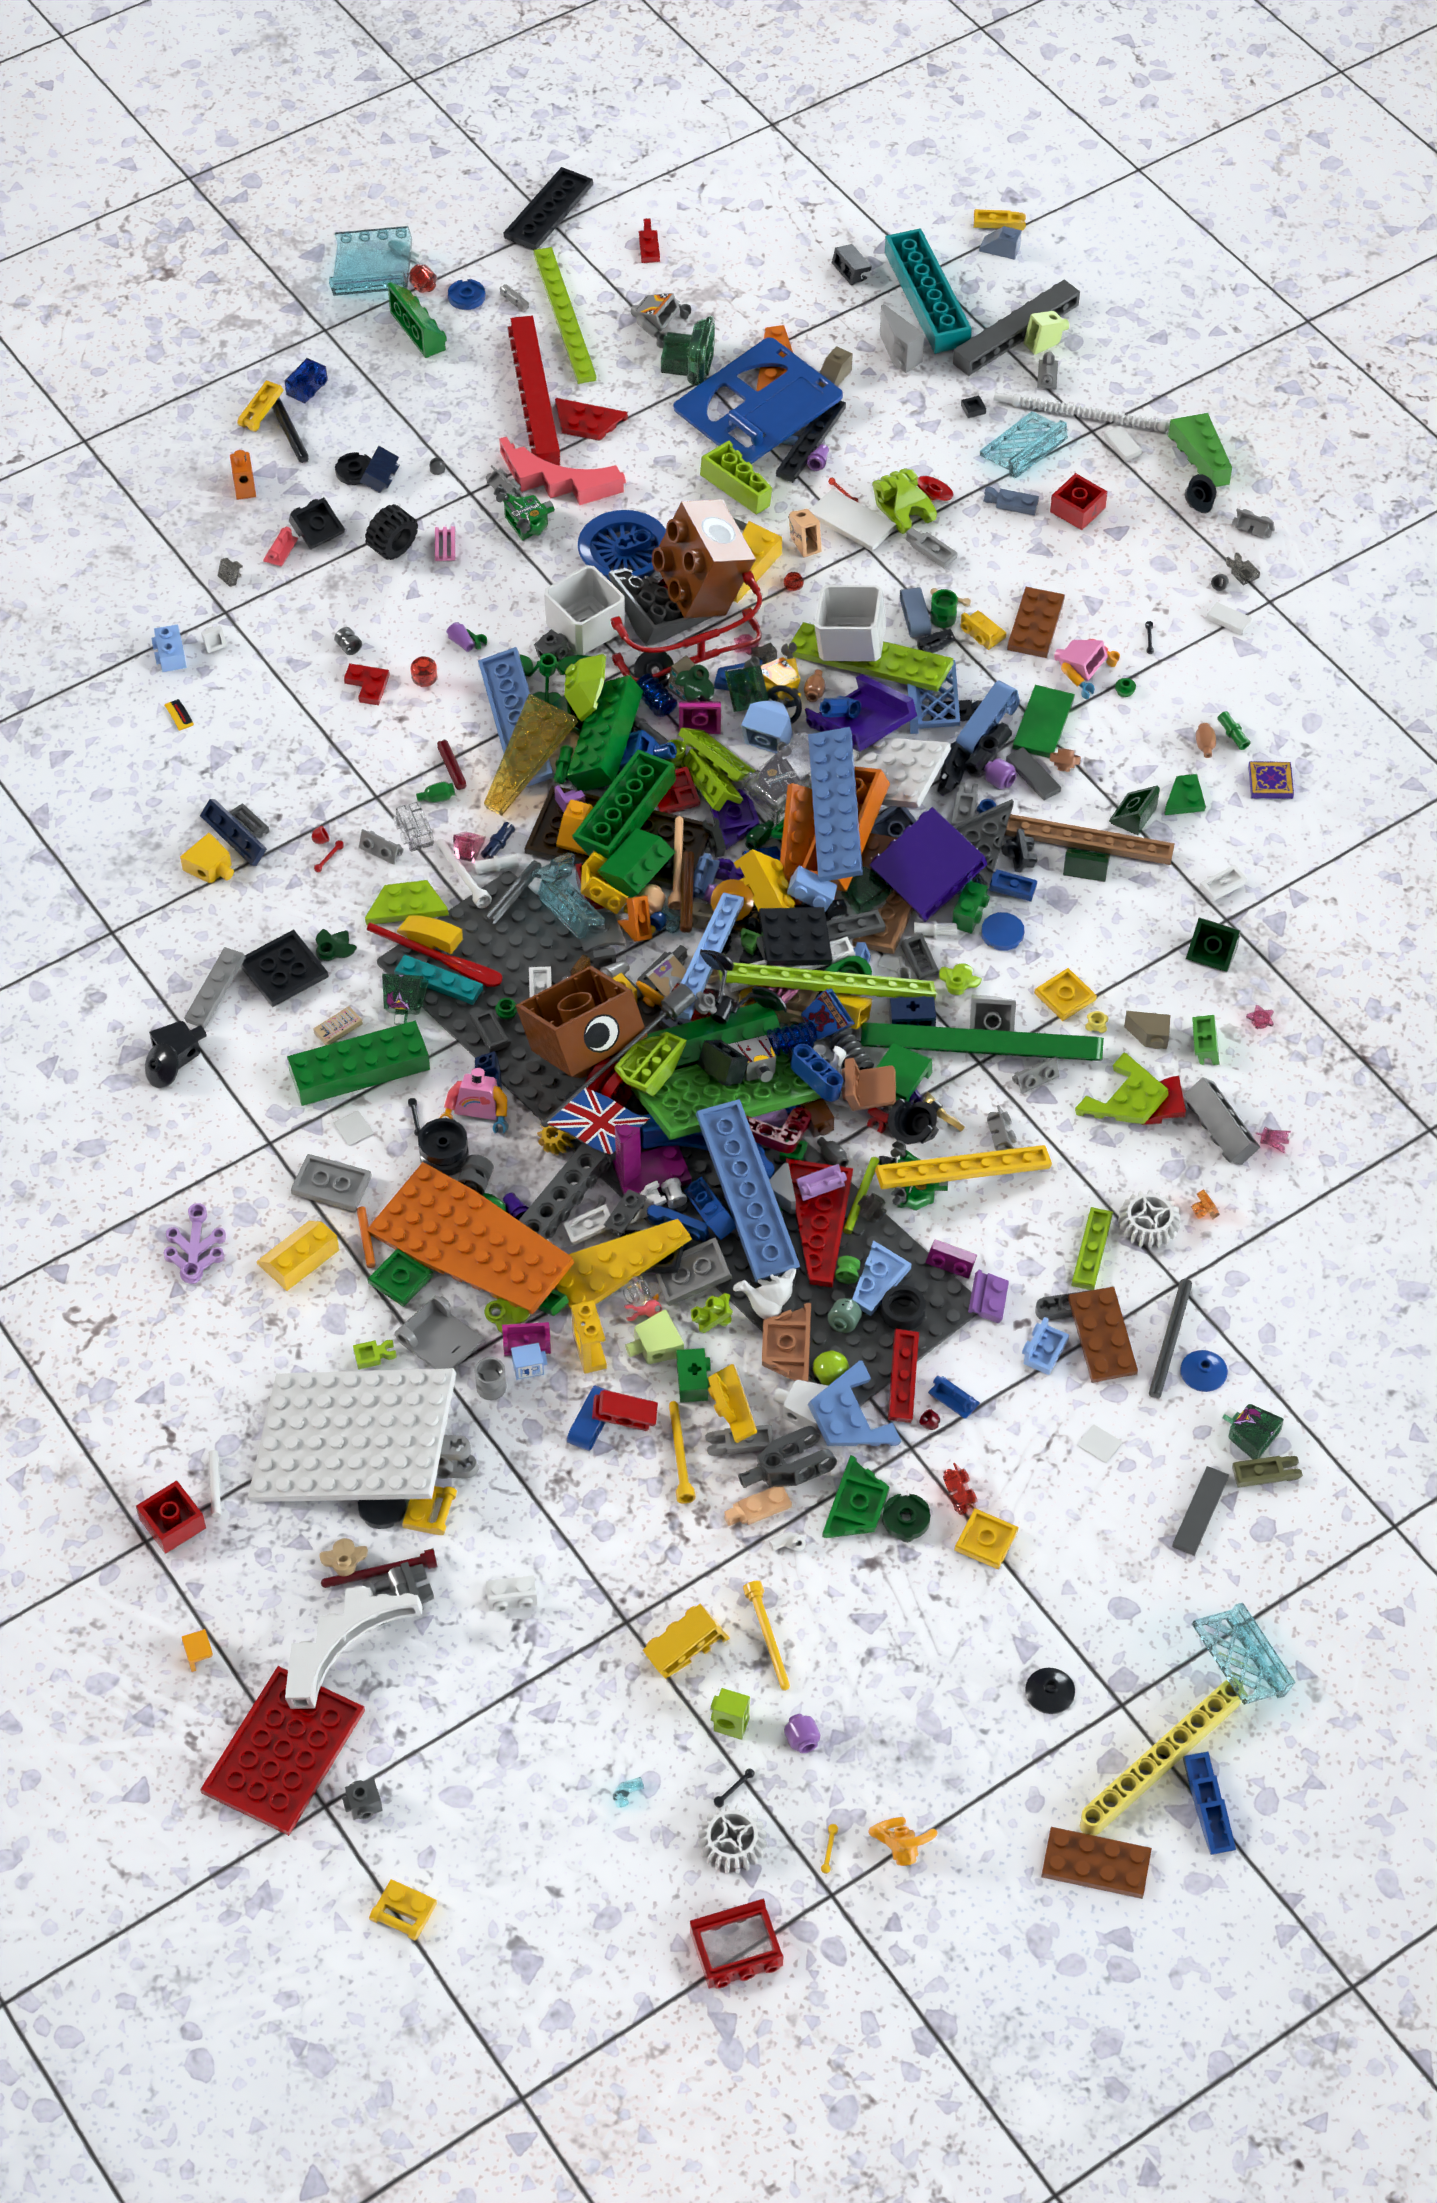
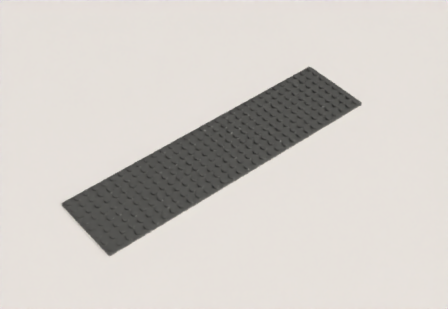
(536, 938)

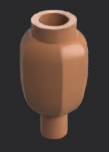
(814, 686)
(1206, 739)

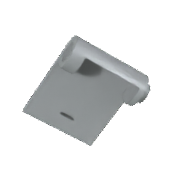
(438, 1335)

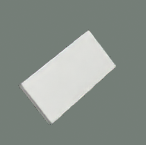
(852, 519)

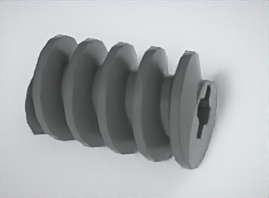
(853, 1049)

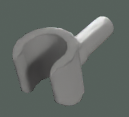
(903, 971)

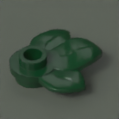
(694, 685)
(335, 945)

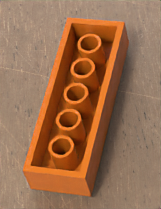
(870, 791)

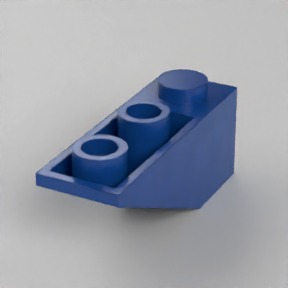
(710, 1208)

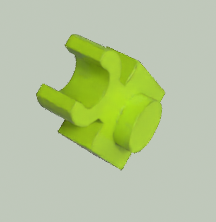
(370, 1354)

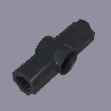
(988, 749)

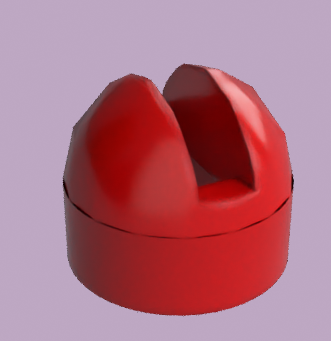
(320, 835)

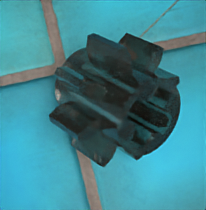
(872, 1207)

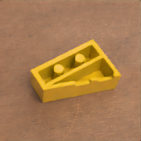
(765, 879)
(684, 1640)

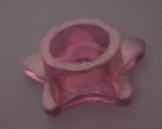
(745, 638)
(1261, 1023)

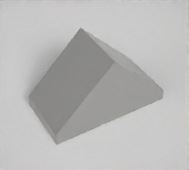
(783, 1189)

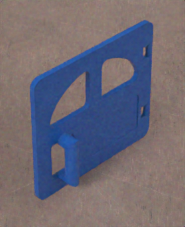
(773, 411)

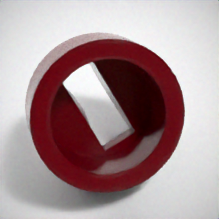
(929, 1420)

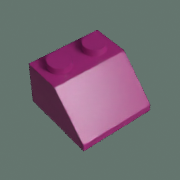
(700, 716)

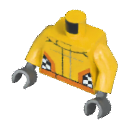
(780, 671)

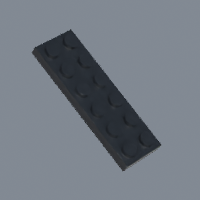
(548, 208)

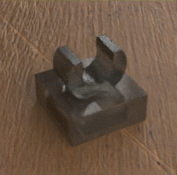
(229, 571)

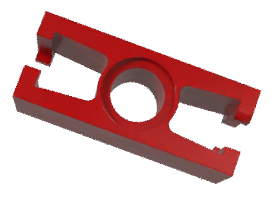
(624, 1410)

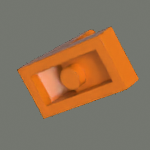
(638, 921)

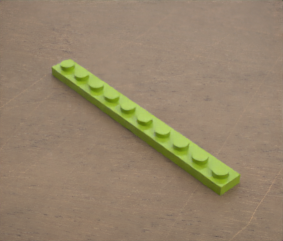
(565, 315)
(822, 980)

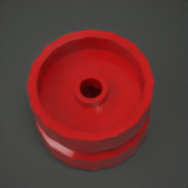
(610, 1083)

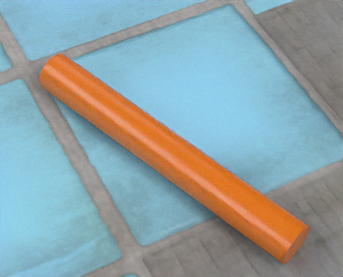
(366, 1237)

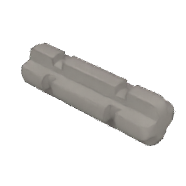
(514, 297)

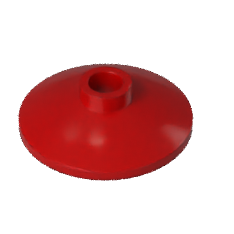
(935, 488)

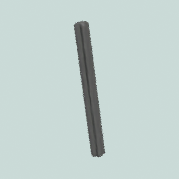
(1170, 1338)

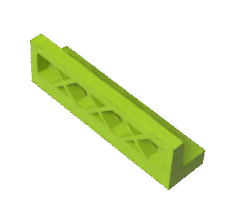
(710, 780)

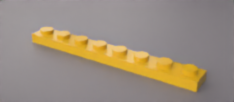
(963, 1167)

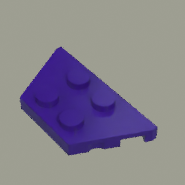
(736, 819)

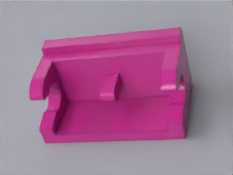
(525, 1334)

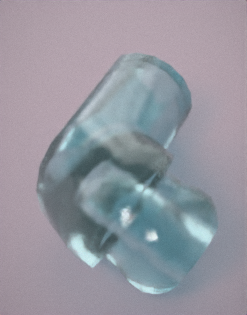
(673, 920)
(624, 1789)

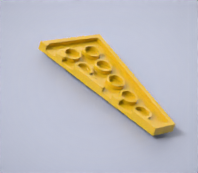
(611, 1265)

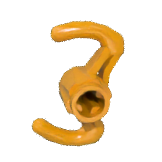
(902, 1840)

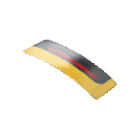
(179, 714)

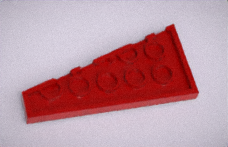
(820, 1222)

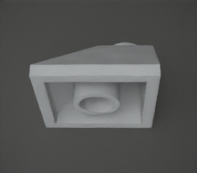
(992, 1013)

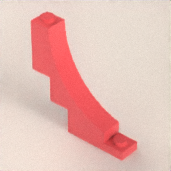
(585, 484)

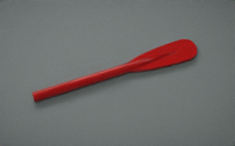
(467, 968)

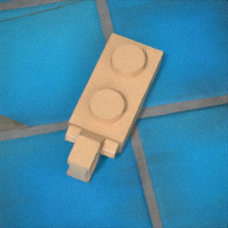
(758, 1506)

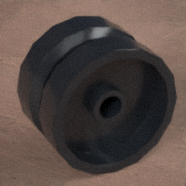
(443, 1145)

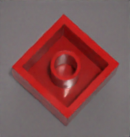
(1078, 501)
(171, 1517)

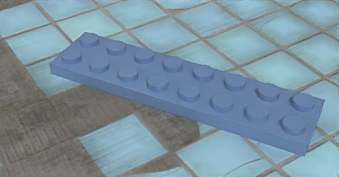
(507, 694)
(835, 804)
(747, 1190)

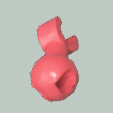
(648, 1309)

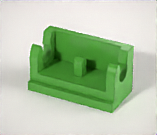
(1206, 1038)

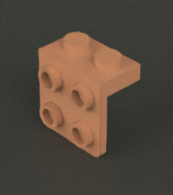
(868, 1087)

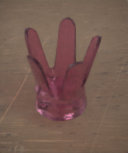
(1274, 1138)

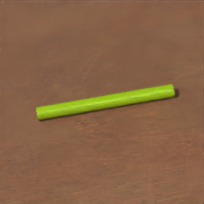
(863, 1189)

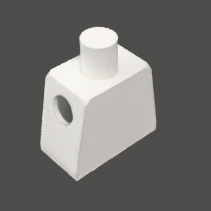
(796, 1402)

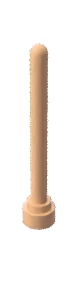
(674, 899)

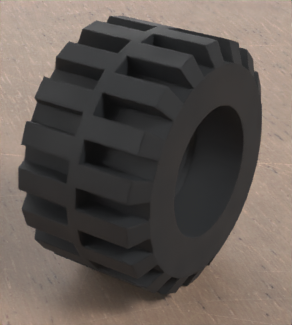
(391, 532)

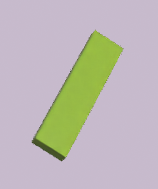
(1092, 1249)

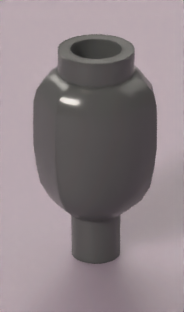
(832, 1152)

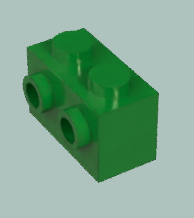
(970, 906)

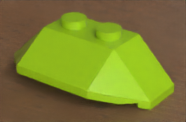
(584, 684)
(651, 1062)

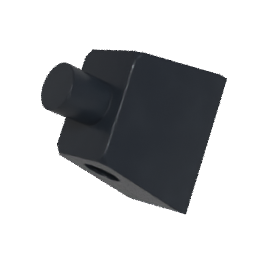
(181, 1039)

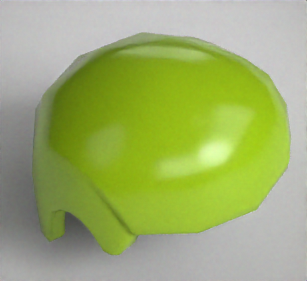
(830, 1366)

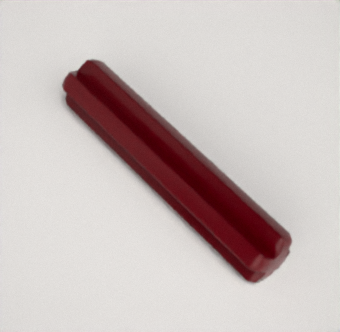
(451, 764)

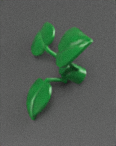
(547, 667)

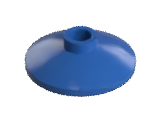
(1203, 1378)

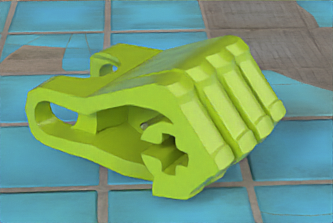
(900, 498)

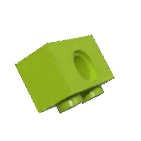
(730, 1713)

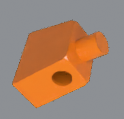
(240, 467)

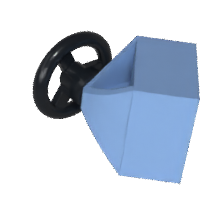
(769, 722)

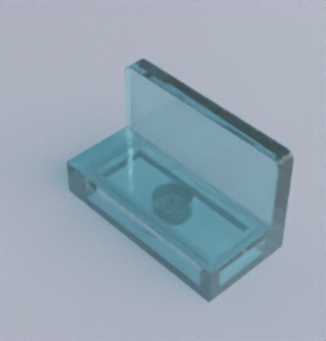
(557, 869)

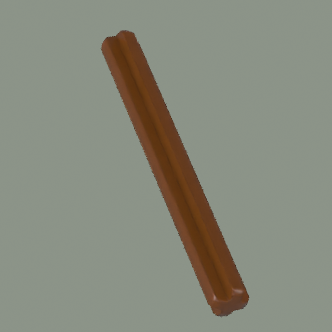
(687, 892)

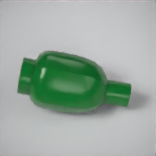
(437, 792)

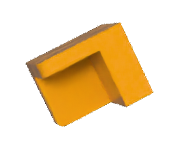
(196, 1647)

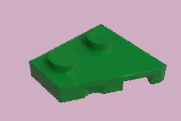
(1185, 796)

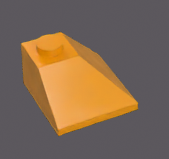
(571, 820)

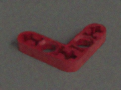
(778, 1136)

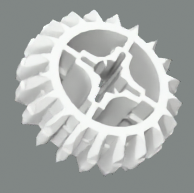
(1145, 1224)
(748, 1828)

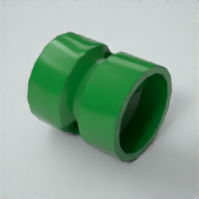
(943, 608)

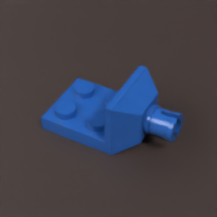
(646, 743)

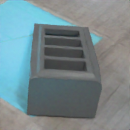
(914, 941)

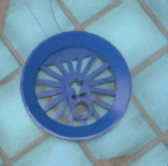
(631, 548)

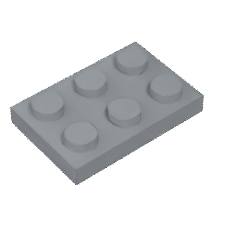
(331, 1182)
(698, 1271)

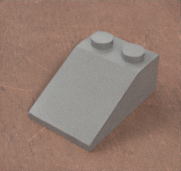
(901, 340)

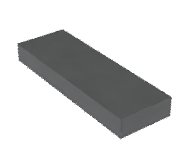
(1033, 774)

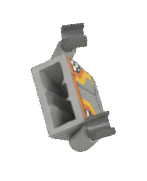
(656, 312)

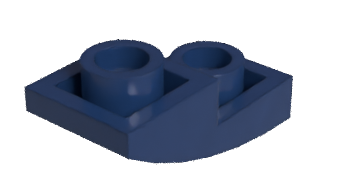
(490, 1064)

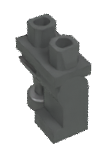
(402, 1581)

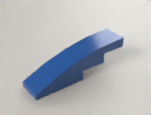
(1209, 1803)

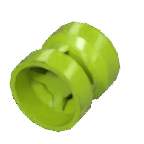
(681, 753)

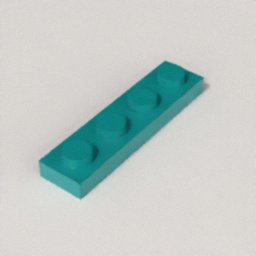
(441, 980)

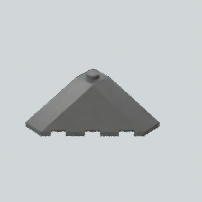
(650, 608)

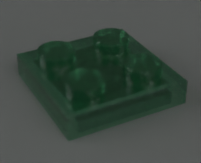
(746, 687)

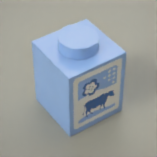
(528, 1361)

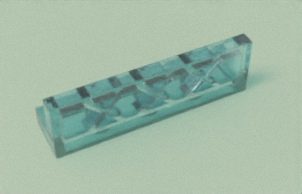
(569, 906)

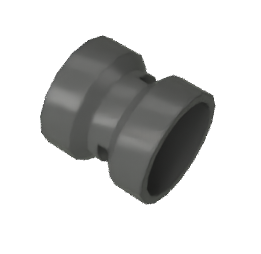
(348, 640)

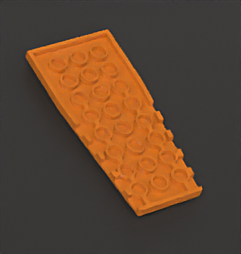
(470, 1239)

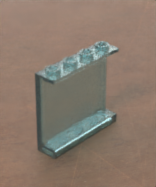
(371, 260)

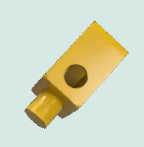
(207, 860)
(857, 1007)

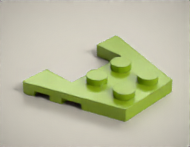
(1133, 1100)

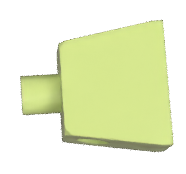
(1044, 331)
(655, 1339)

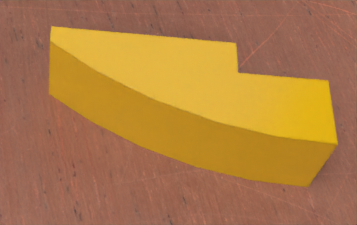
(431, 932)

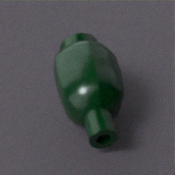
(759, 835)

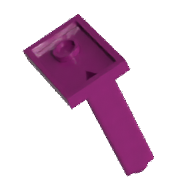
(640, 1169)

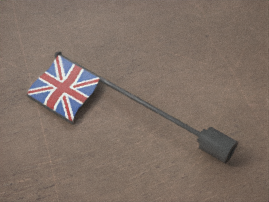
(592, 1115)

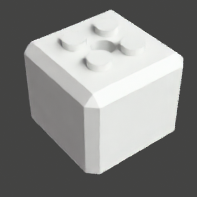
(582, 609)
(850, 622)

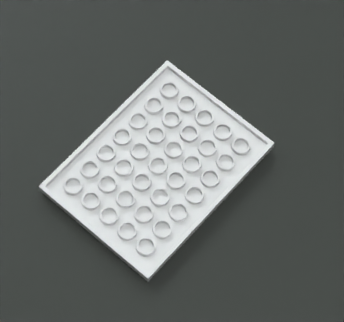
(353, 1435)

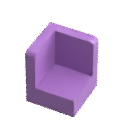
(564, 798)

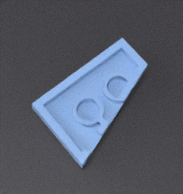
(881, 1272)

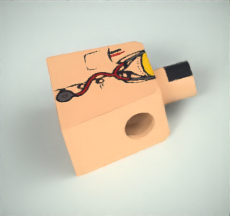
(802, 526)

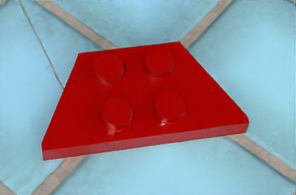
(587, 419)

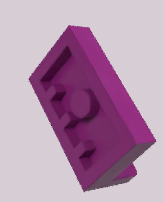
(951, 1258)

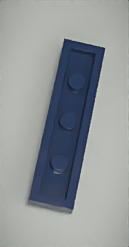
(233, 832)

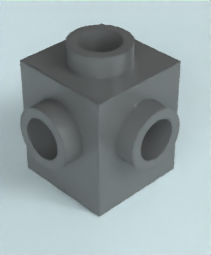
(553, 644)
(362, 1799)

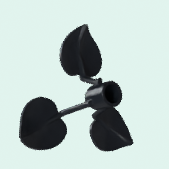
(726, 1005)

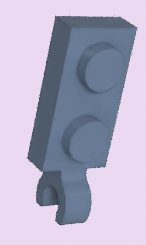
(1012, 500)

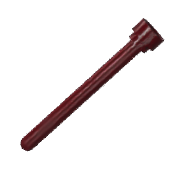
(427, 1559)

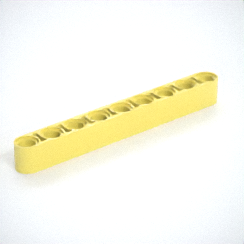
(1156, 1766)

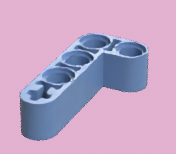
(997, 702)

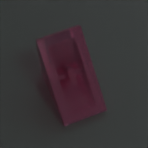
(468, 845)

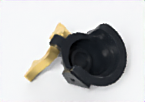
(918, 1121)

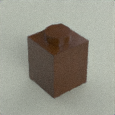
(822, 1118)

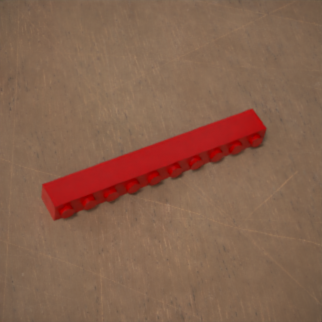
(534, 388)

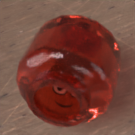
(422, 278)
(423, 671)

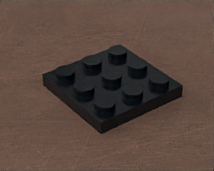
(795, 936)
(283, 968)

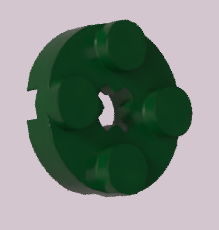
(904, 1529)

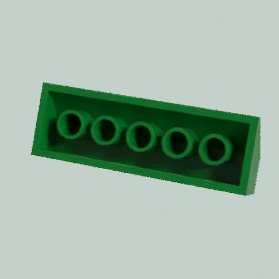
(625, 804)
(745, 1024)

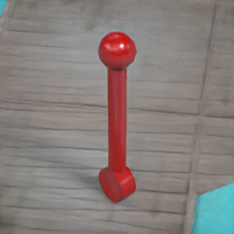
(338, 845)

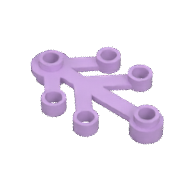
(195, 1247)

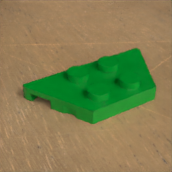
(856, 1503)

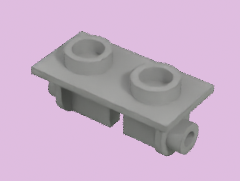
(1047, 372)
(499, 478)
(1246, 519)
(379, 846)
(1037, 1075)
(1000, 1122)

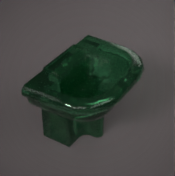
(691, 353)

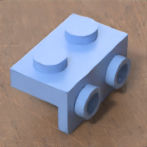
(1044, 1347)

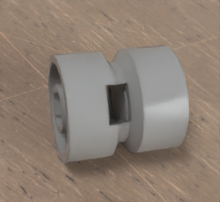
(490, 1378)

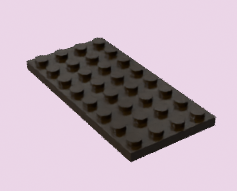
(547, 826)

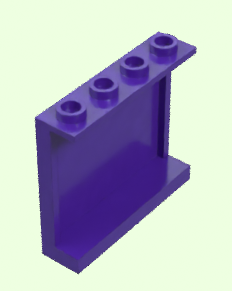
(880, 713)
(928, 863)

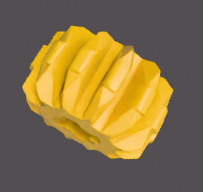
(553, 1144)

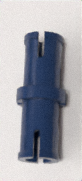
(498, 841)

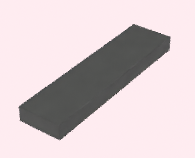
(1200, 1510)

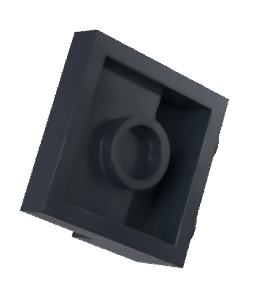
(316, 523)

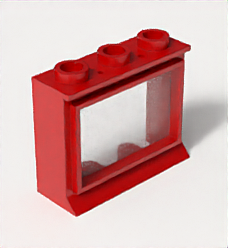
(736, 1944)

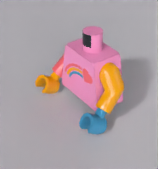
(1082, 660)
(478, 1098)

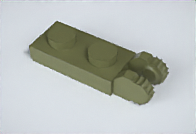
(1265, 1470)

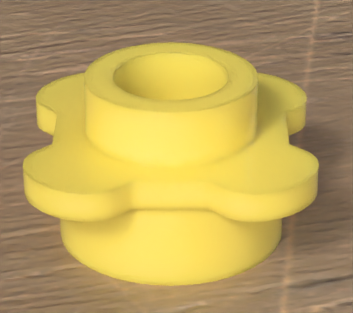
(1101, 1020)

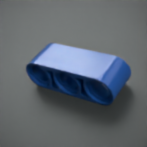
(816, 1072)
(585, 1429)

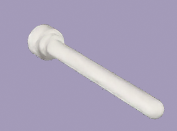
(480, 897)

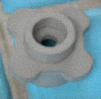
(705, 1003)

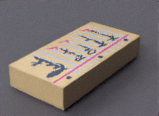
(337, 1026)

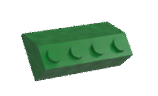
(415, 321)

